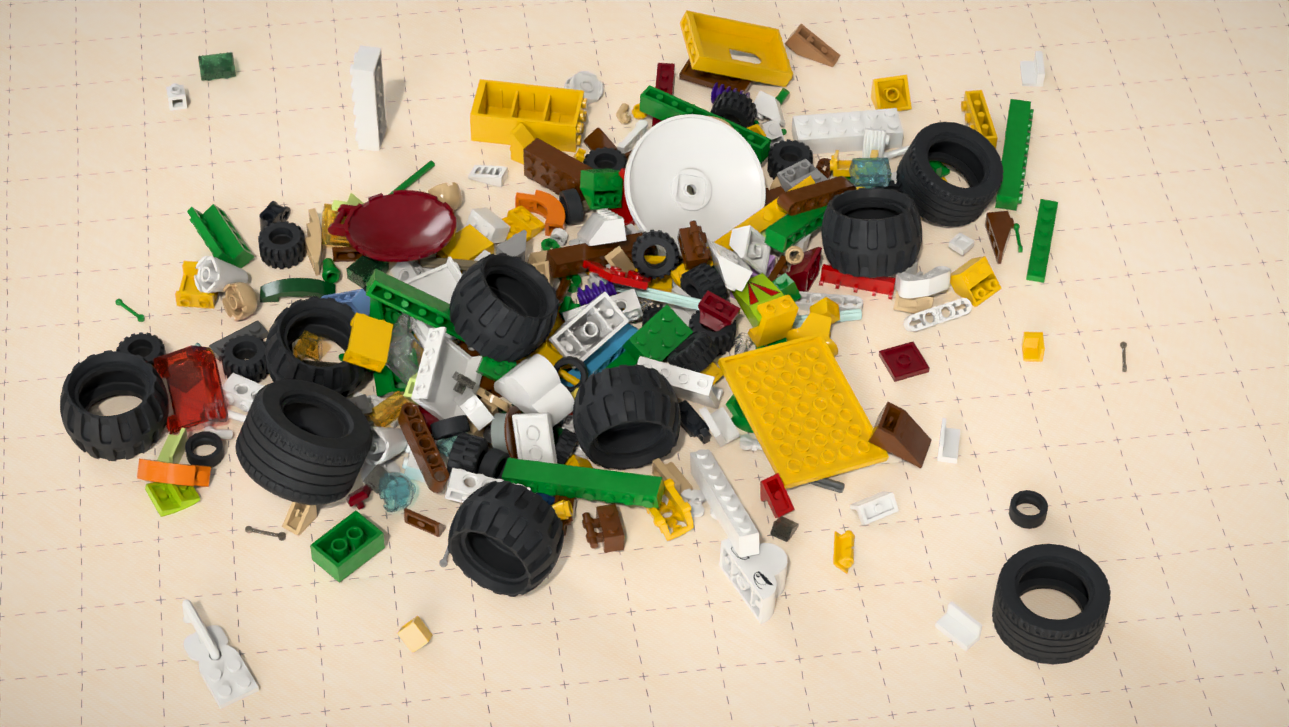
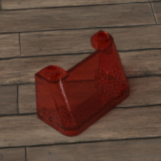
(193, 388)

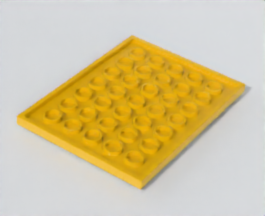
(802, 410)

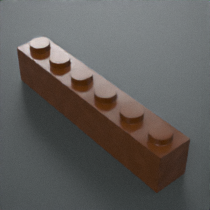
(569, 259)

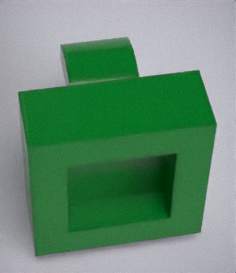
(567, 305)

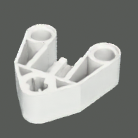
(914, 284)

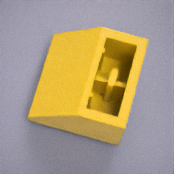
(975, 281)

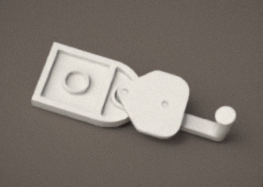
(218, 663)

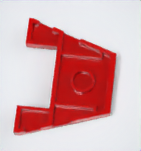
(615, 275)

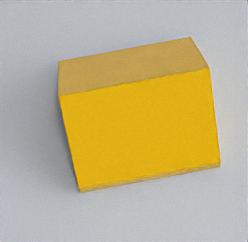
(891, 93)

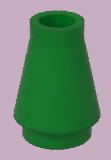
(330, 272)

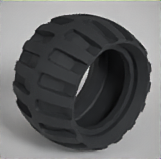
(871, 232)
(503, 307)
(325, 319)
(109, 376)
(626, 417)
(506, 538)

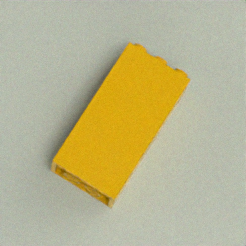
(545, 111)

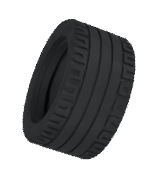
(966, 152)
(1056, 569)

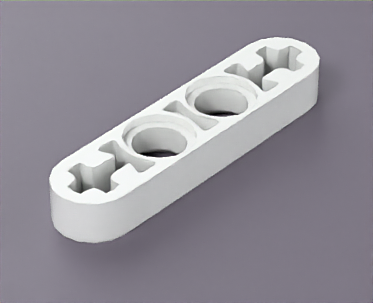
(811, 296)
(937, 314)

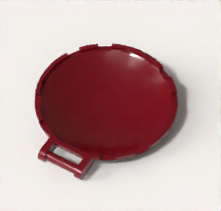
(396, 225)

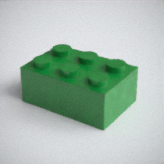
(658, 336)
(347, 546)

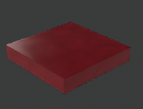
(904, 361)

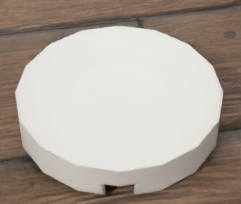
(589, 84)

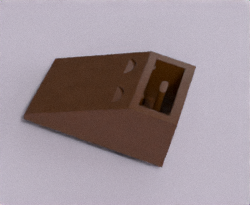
(900, 435)

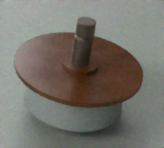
(503, 432)

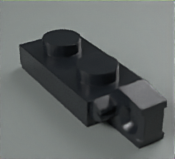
(693, 423)

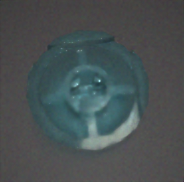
(396, 491)

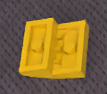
(521, 219)

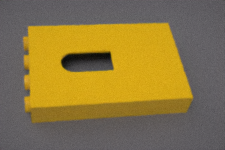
(711, 37)

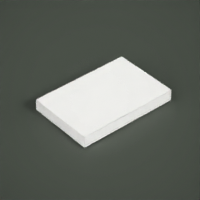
(534, 437)

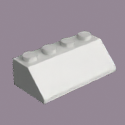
(602, 228)

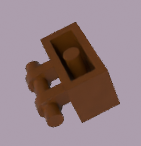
(693, 246)
(609, 528)

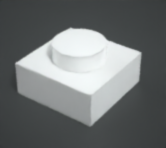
(961, 243)

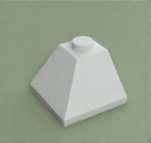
(751, 247)

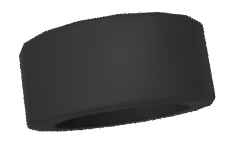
(572, 205)
(577, 363)
(450, 427)
(200, 439)
(493, 463)
(1023, 520)

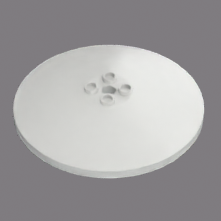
(695, 154)

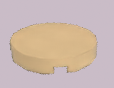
(493, 399)

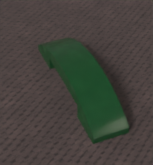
(294, 288)

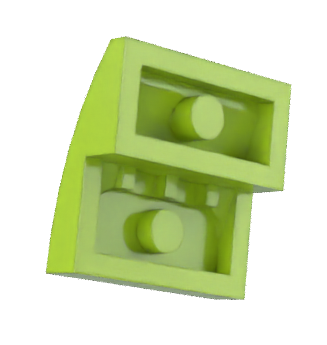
(171, 497)

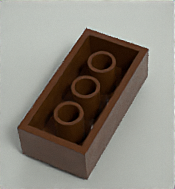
(552, 167)

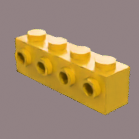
(978, 115)

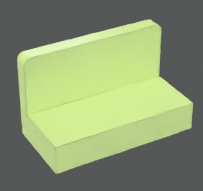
(174, 447)

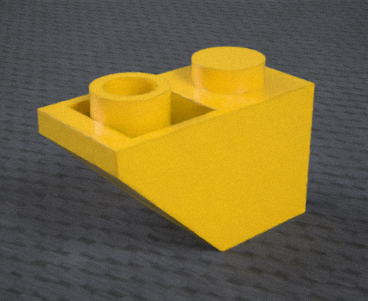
(519, 139)

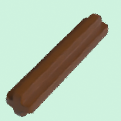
(562, 289)

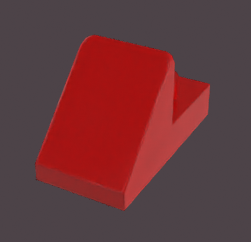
(774, 492)

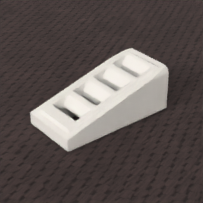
(493, 174)

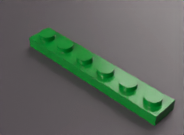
(1042, 241)

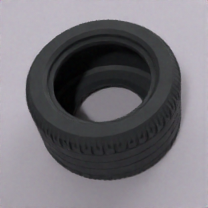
(303, 442)

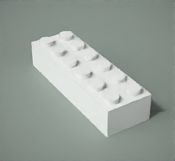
(368, 98)
(845, 129)

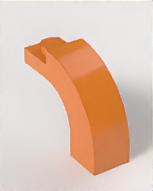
(544, 205)
(173, 473)

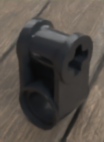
(273, 213)

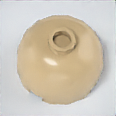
(449, 194)
(239, 300)

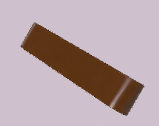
(813, 195)
(410, 421)

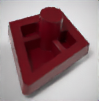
(357, 497)

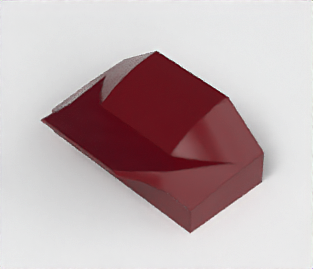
(716, 311)

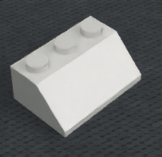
(730, 267)

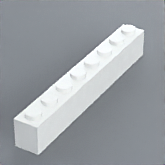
(724, 503)

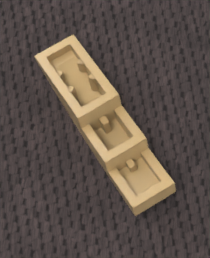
(314, 241)

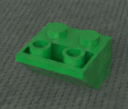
(602, 188)

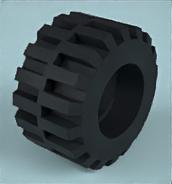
(735, 108)
(787, 154)
(606, 159)
(655, 238)
(282, 245)
(703, 279)
(723, 339)
(143, 345)
(244, 348)
(694, 352)
(467, 453)

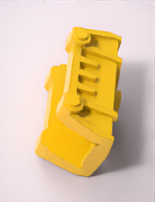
(679, 509)

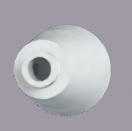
(215, 274)
(385, 444)

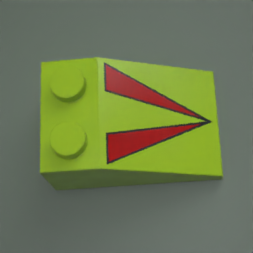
(756, 291)

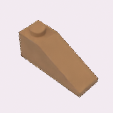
(810, 46)

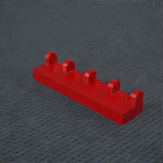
(881, 285)

